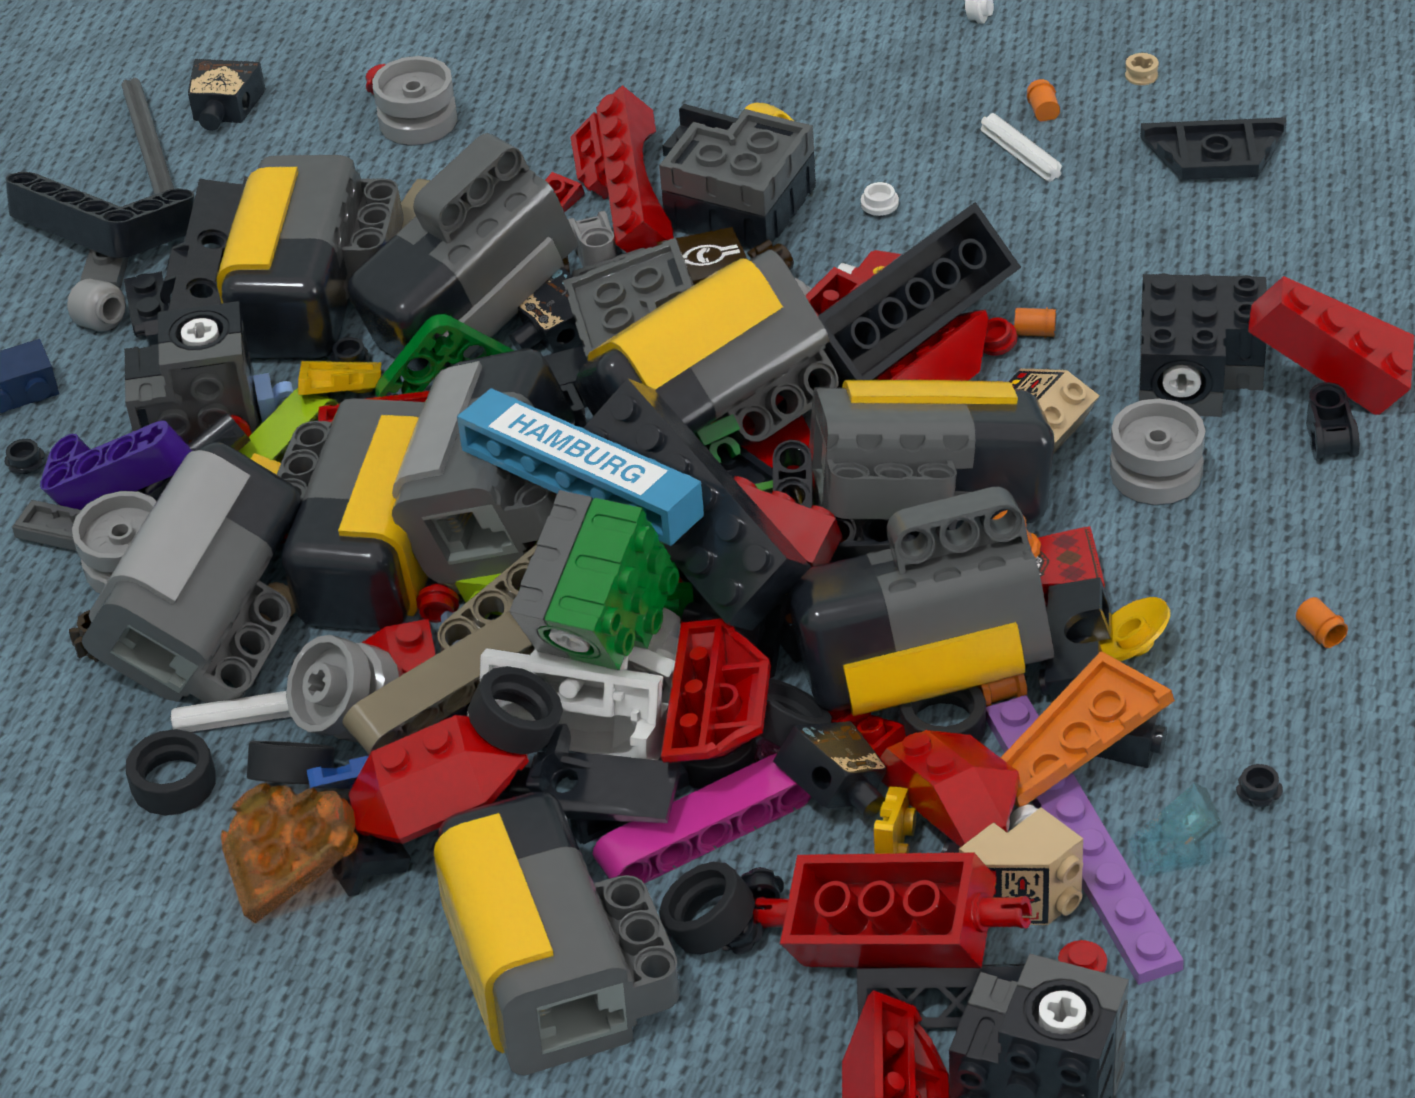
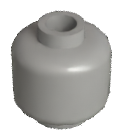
(96, 305)

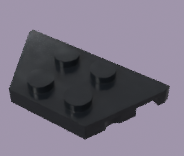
(1215, 146)

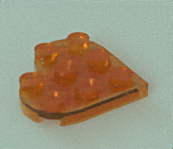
(284, 843)

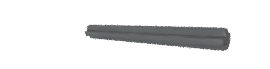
(147, 135)

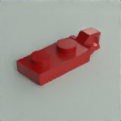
(589, 156)

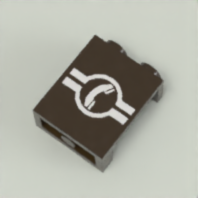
(709, 252)

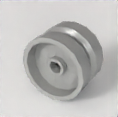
(415, 100)
(1157, 451)
(106, 530)
(331, 678)

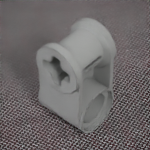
(594, 239)

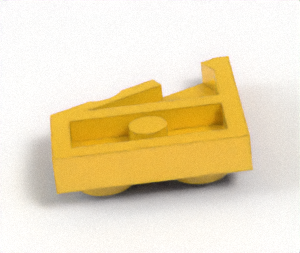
(328, 377)
(896, 823)

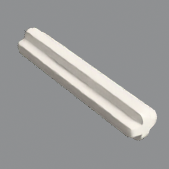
(1021, 147)
(230, 712)

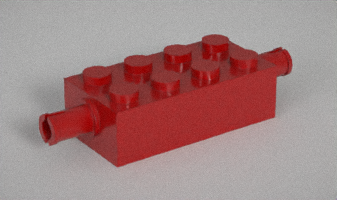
(890, 910)

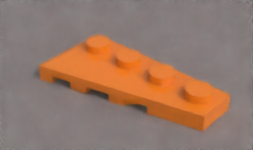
(1082, 722)

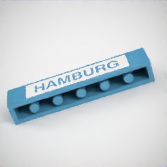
(578, 462)

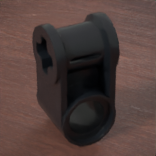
(1331, 422)

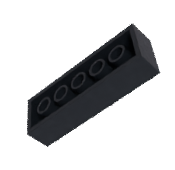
(915, 295)
(734, 549)

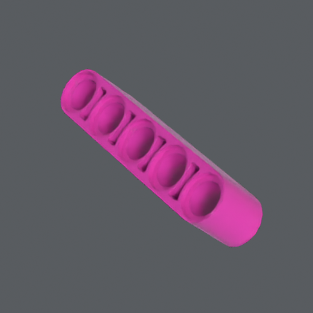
(700, 821)

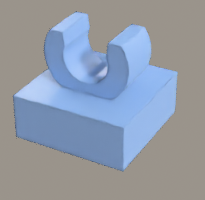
(269, 397)

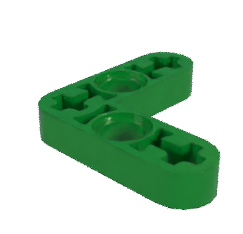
(447, 349)

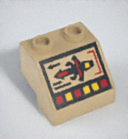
(1061, 396)
(1036, 861)

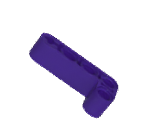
(129, 463)

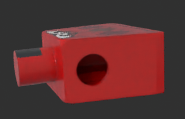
(1068, 558)

